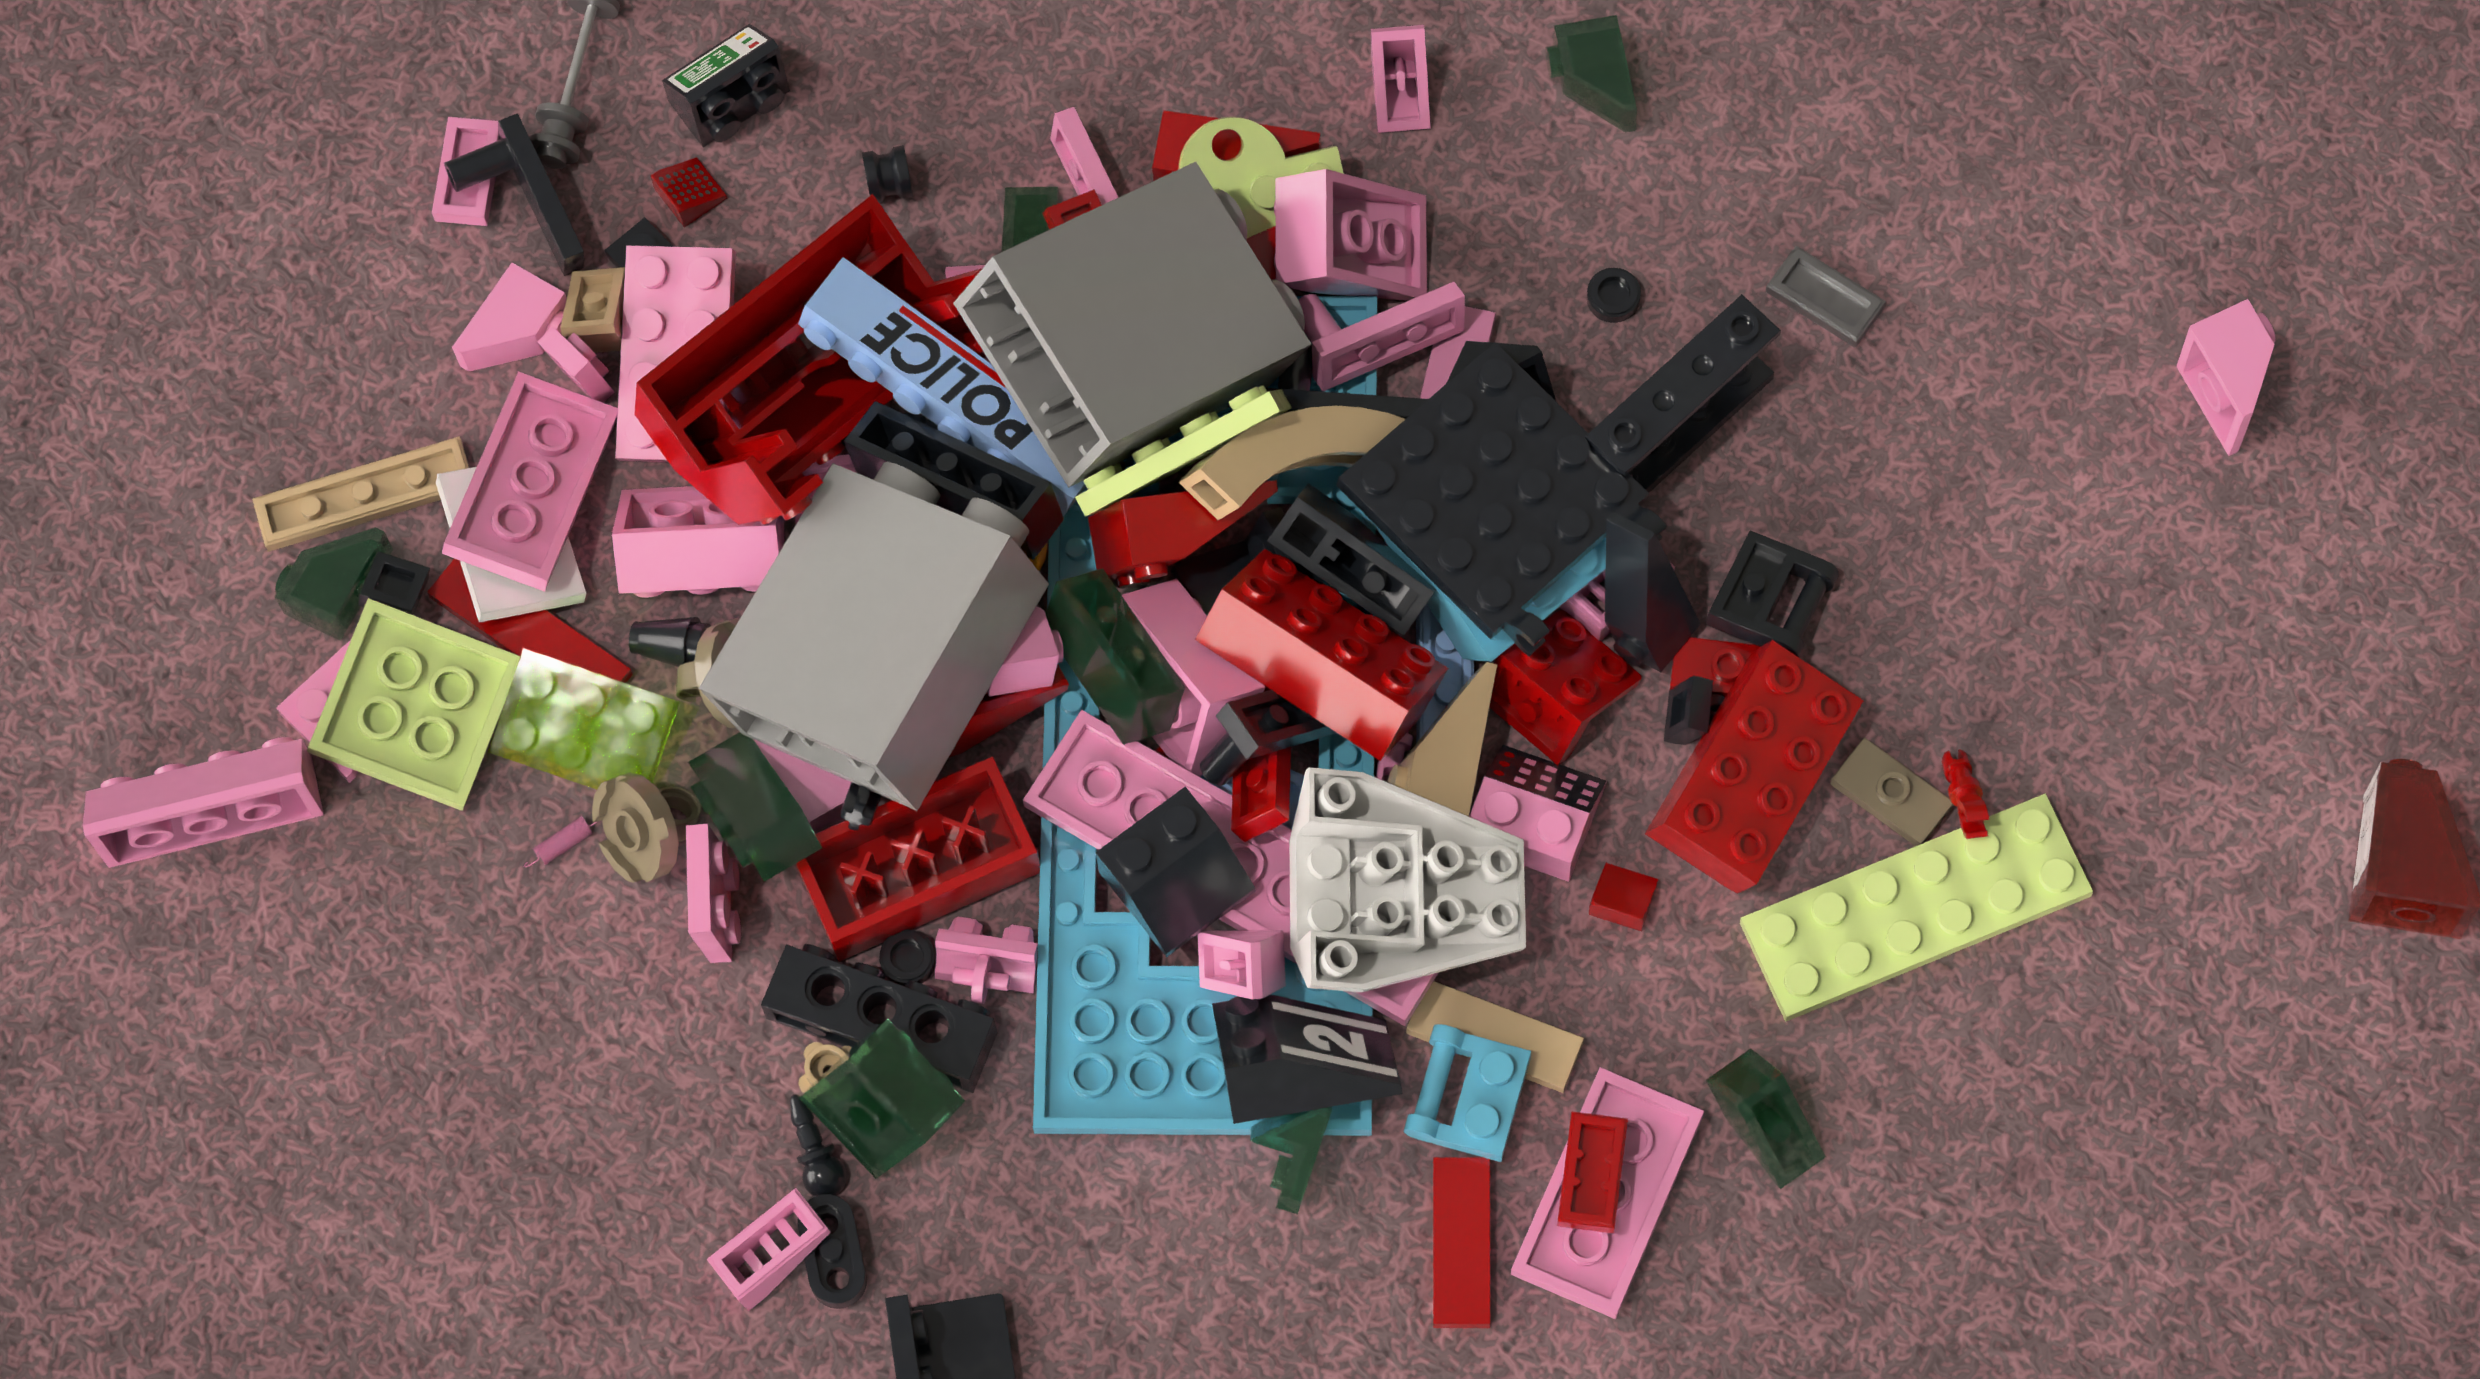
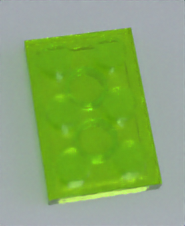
(581, 723)

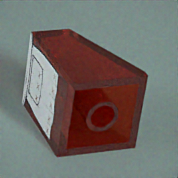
(2411, 856)

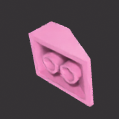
(1350, 236)

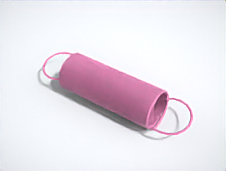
(562, 840)

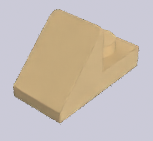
(595, 308)

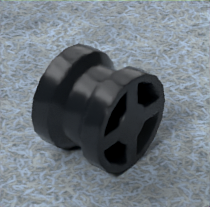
(888, 174)

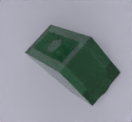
(1594, 69)
(328, 579)
(1766, 1116)

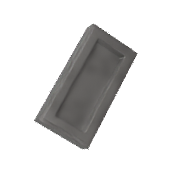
(1825, 296)

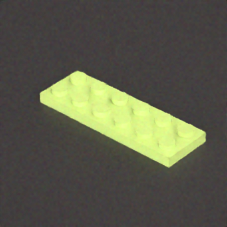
(1915, 908)

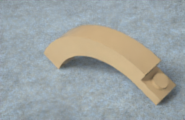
(1282, 444)

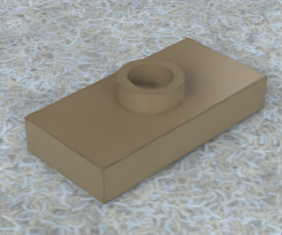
(1891, 793)

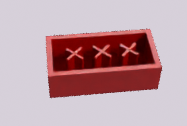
(1322, 653)
(1754, 767)
(918, 862)

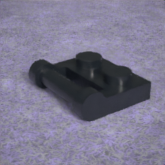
(1756, 586)

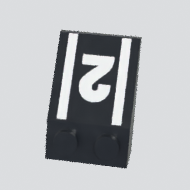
(1300, 1056)

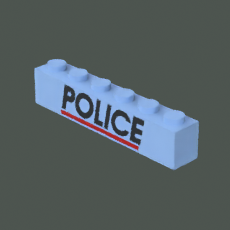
(925, 370)

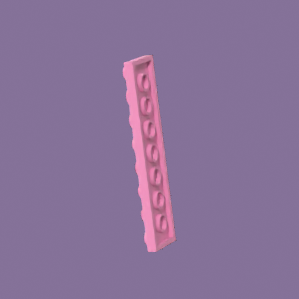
(1104, 787)

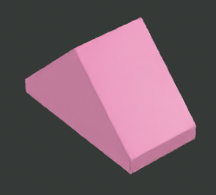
(1400, 78)
(1242, 962)

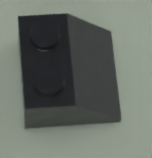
(1174, 871)

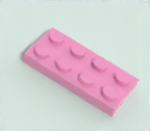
(665, 304)
(530, 481)
(1597, 1265)

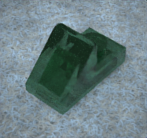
(1296, 1135)

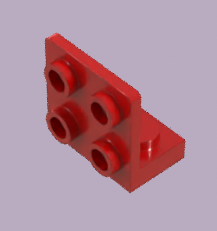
(1559, 686)

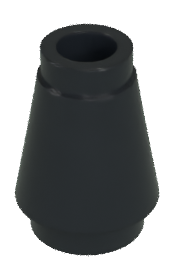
(667, 640)

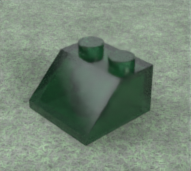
(883, 1099)

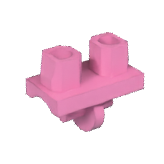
(986, 961)

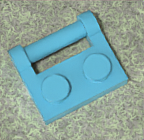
(1486, 1099)

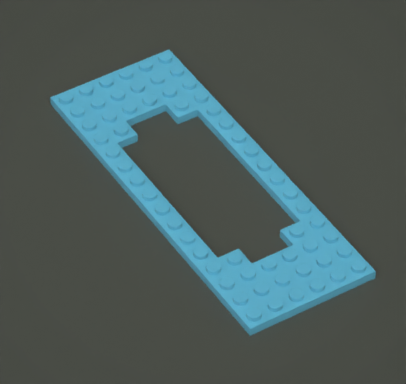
(1128, 1039)

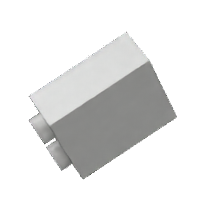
(1132, 321)
(878, 630)

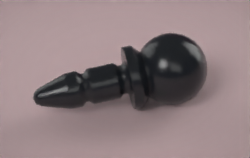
(822, 1170)

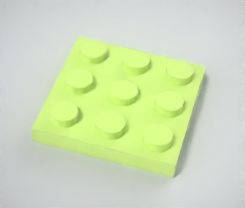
(414, 704)

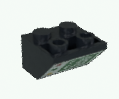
(728, 85)

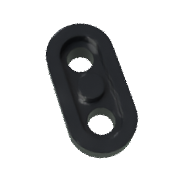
(836, 1253)

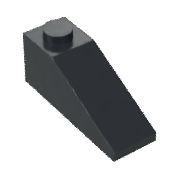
(1351, 559)
(1643, 597)

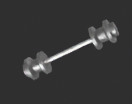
(560, 119)

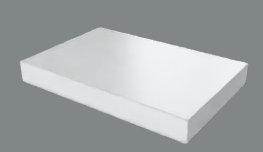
(497, 595)

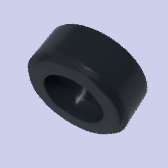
(1613, 295)
(907, 957)

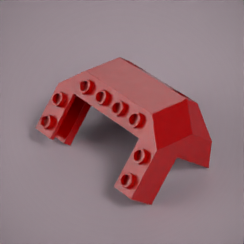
(783, 399)

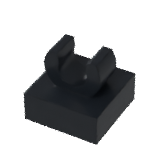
(395, 583)
(1690, 710)

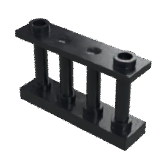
(1688, 396)

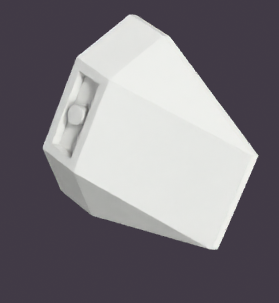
(1396, 885)

